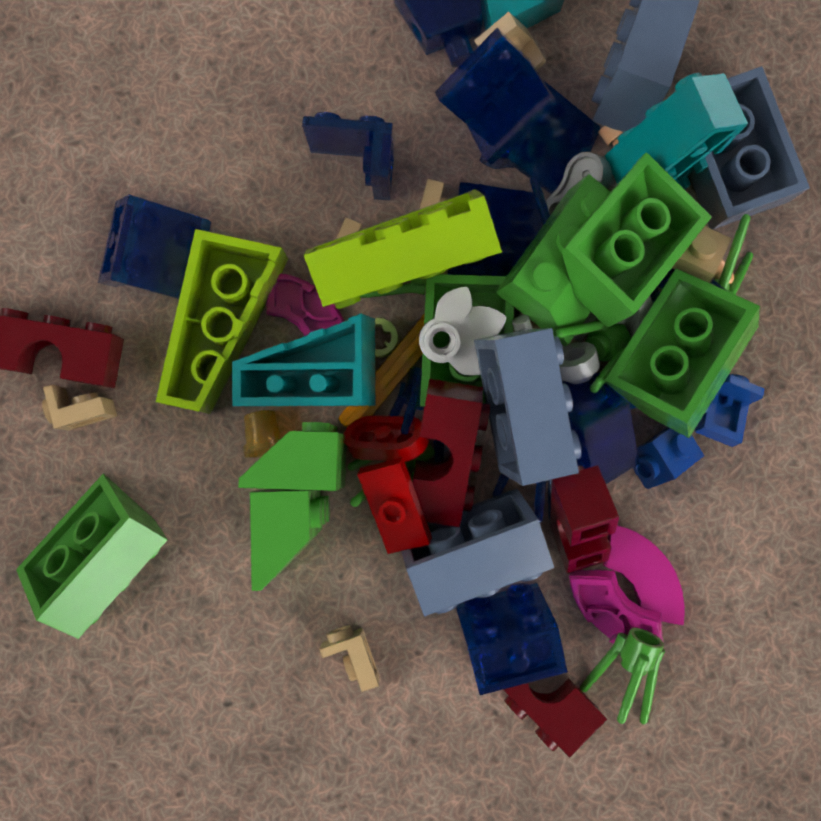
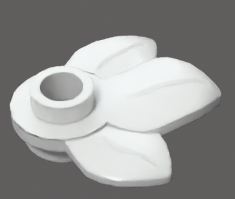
(464, 325)

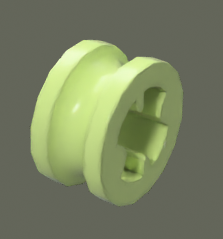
(388, 328)

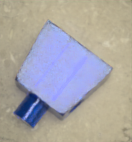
(443, 25)

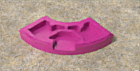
(300, 304)
(649, 574)
(608, 606)

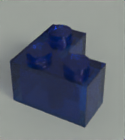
(603, 429)

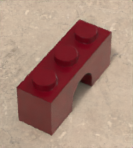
(87, 354)
(451, 416)
(582, 518)
(563, 716)

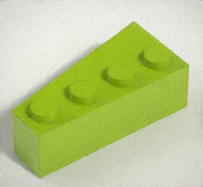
(403, 250)
(215, 316)

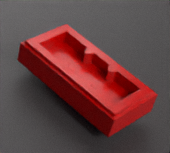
(395, 505)

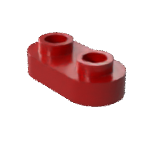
(382, 440)

